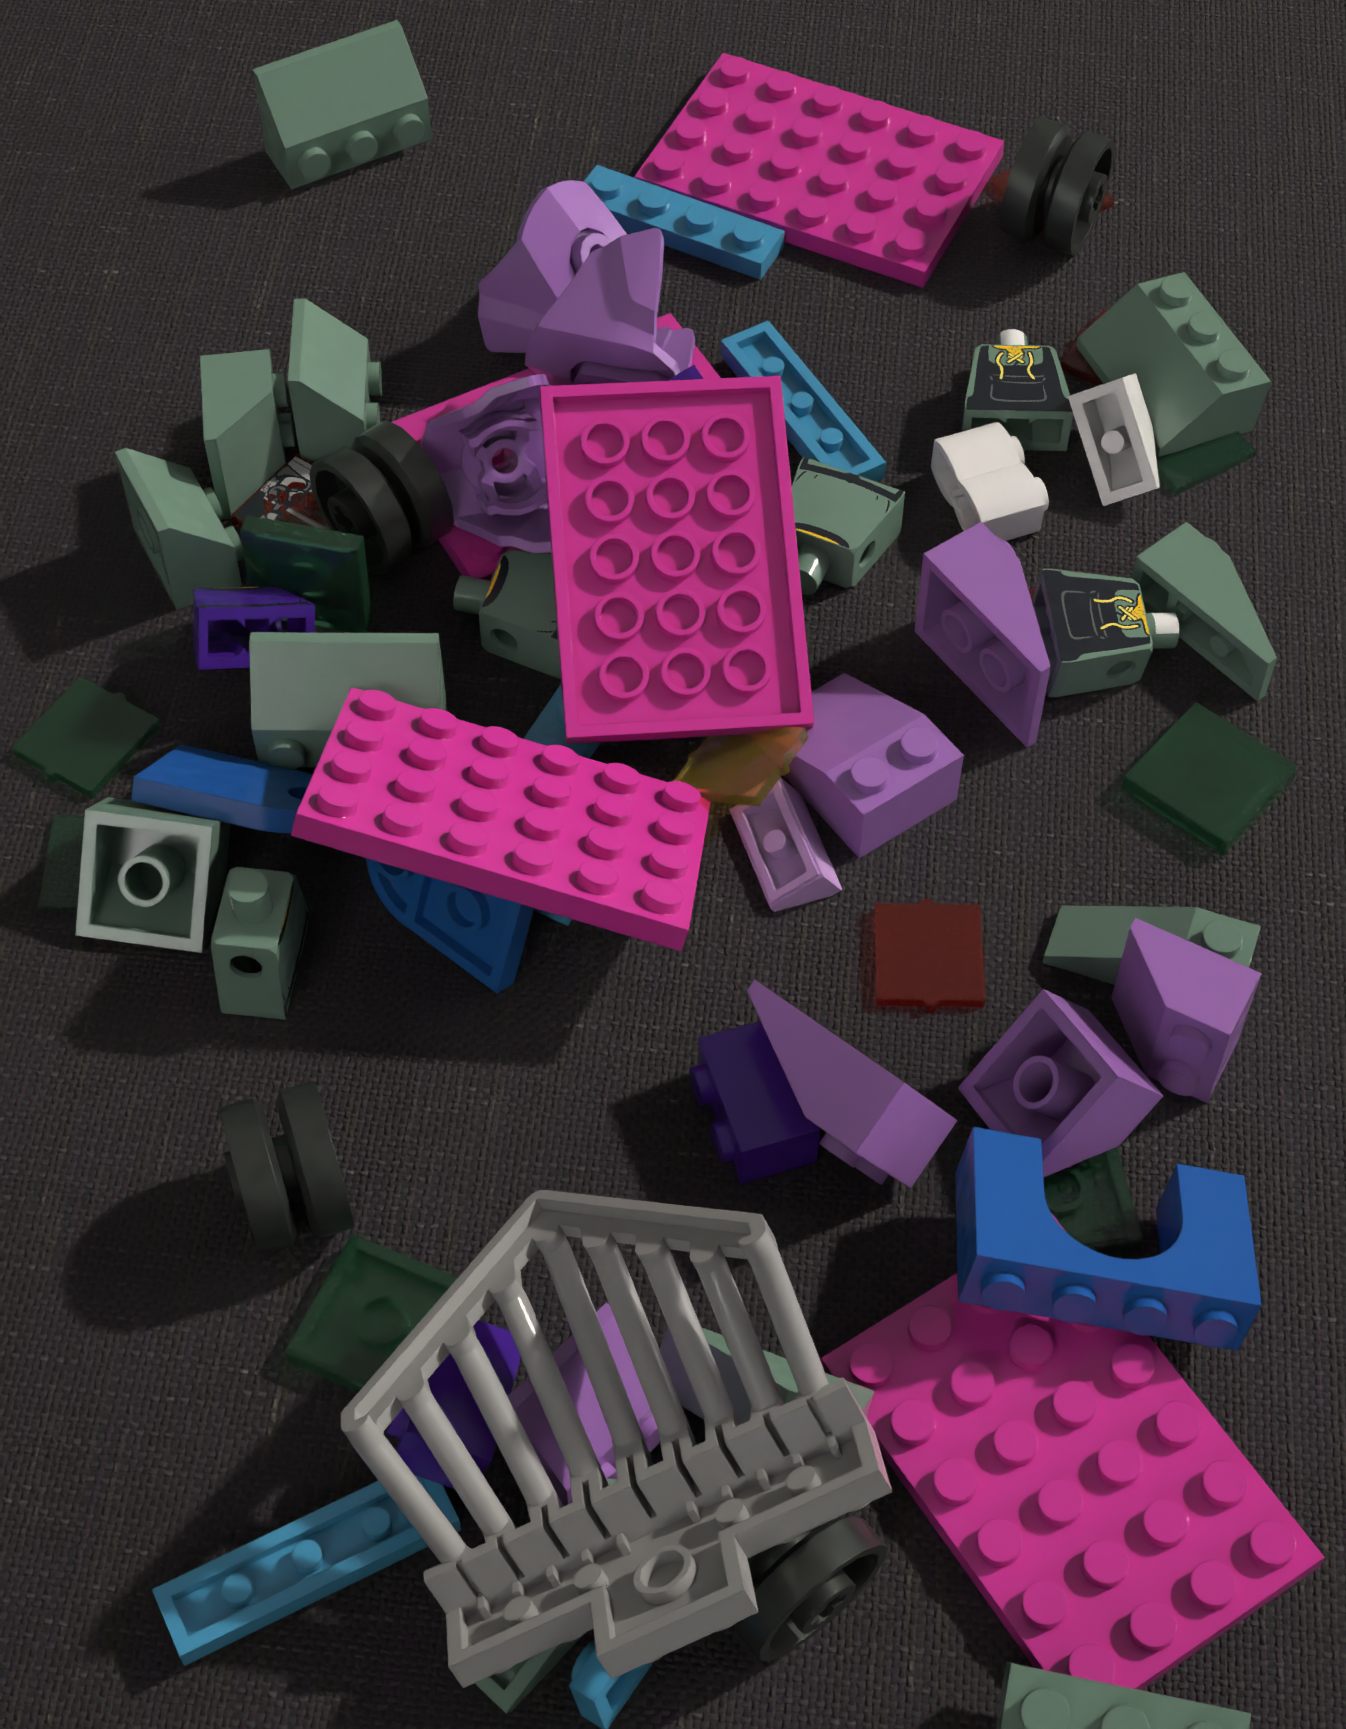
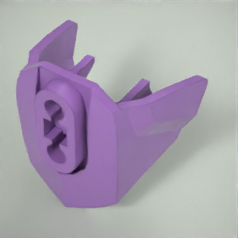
(551, 245)
(608, 321)
(488, 500)

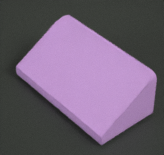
(785, 849)

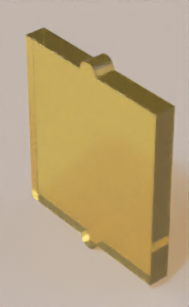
(742, 766)

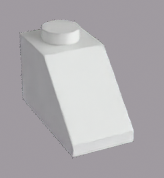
(1117, 438)

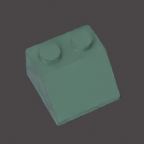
(329, 382)
(243, 423)
(179, 526)
(150, 875)

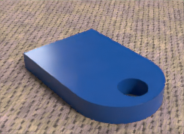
(223, 788)
(465, 925)

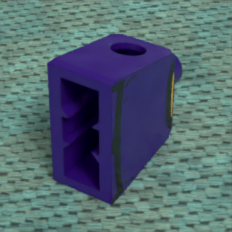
(230, 613)

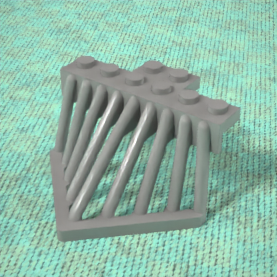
(670, 1540)

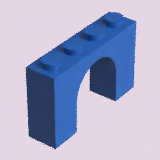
(1024, 1262)

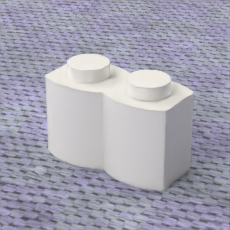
(988, 482)

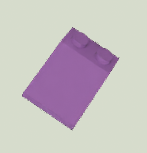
(985, 627)
(872, 764)
(865, 1110)

